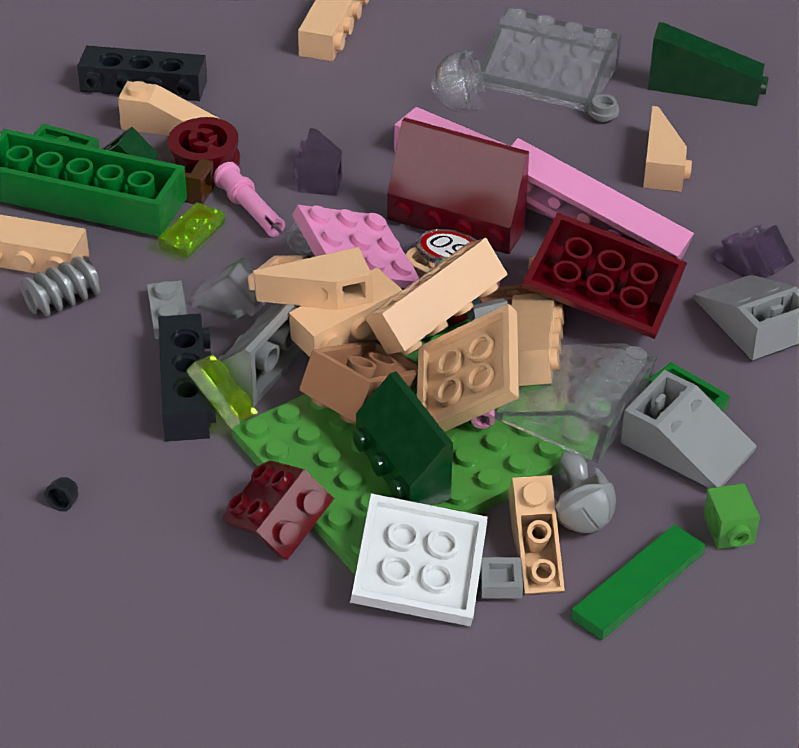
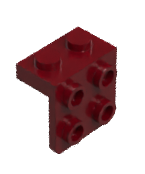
(278, 506)

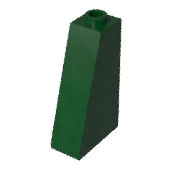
(703, 69)

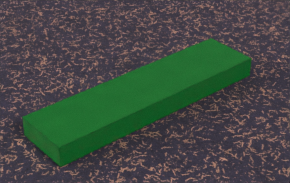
(637, 582)

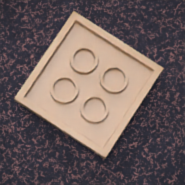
(470, 369)

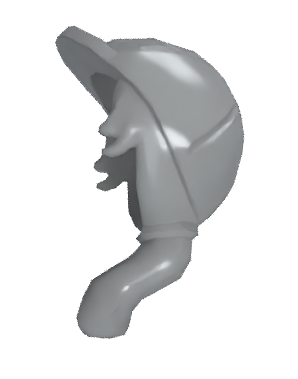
(588, 501)

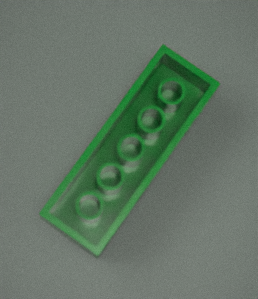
(90, 183)

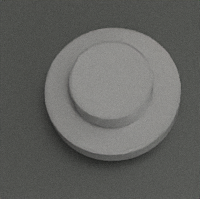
(603, 108)

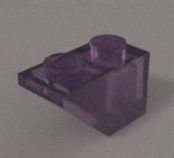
(318, 165)
(755, 253)

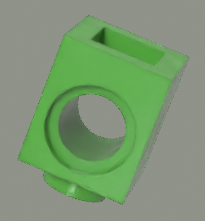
(731, 516)

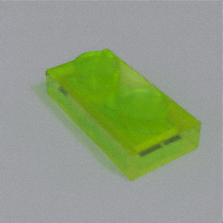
(191, 230)
(221, 390)

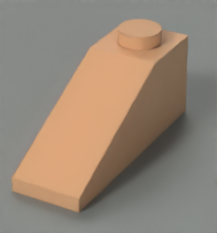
(154, 109)
(666, 156)

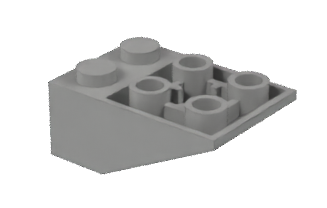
(755, 313)
(685, 431)

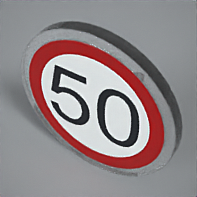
(440, 243)

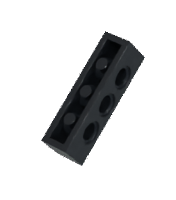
(110, 69)
(184, 405)

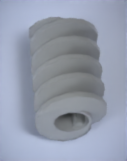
(59, 285)

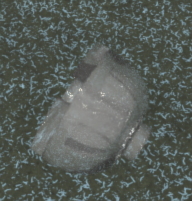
(459, 82)

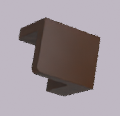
(199, 182)

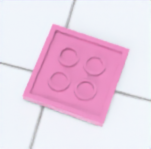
(342, 229)

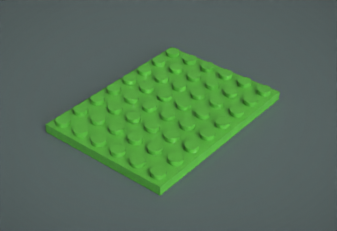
(324, 446)

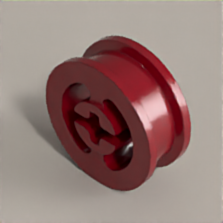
(203, 139)

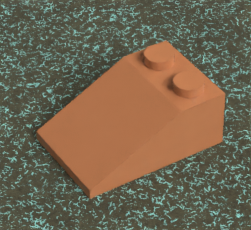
(350, 373)

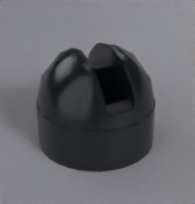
(61, 493)

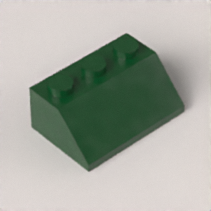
(405, 443)

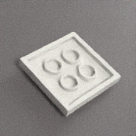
(419, 560)

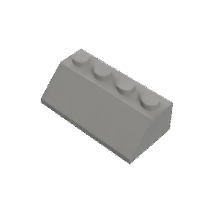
(263, 352)

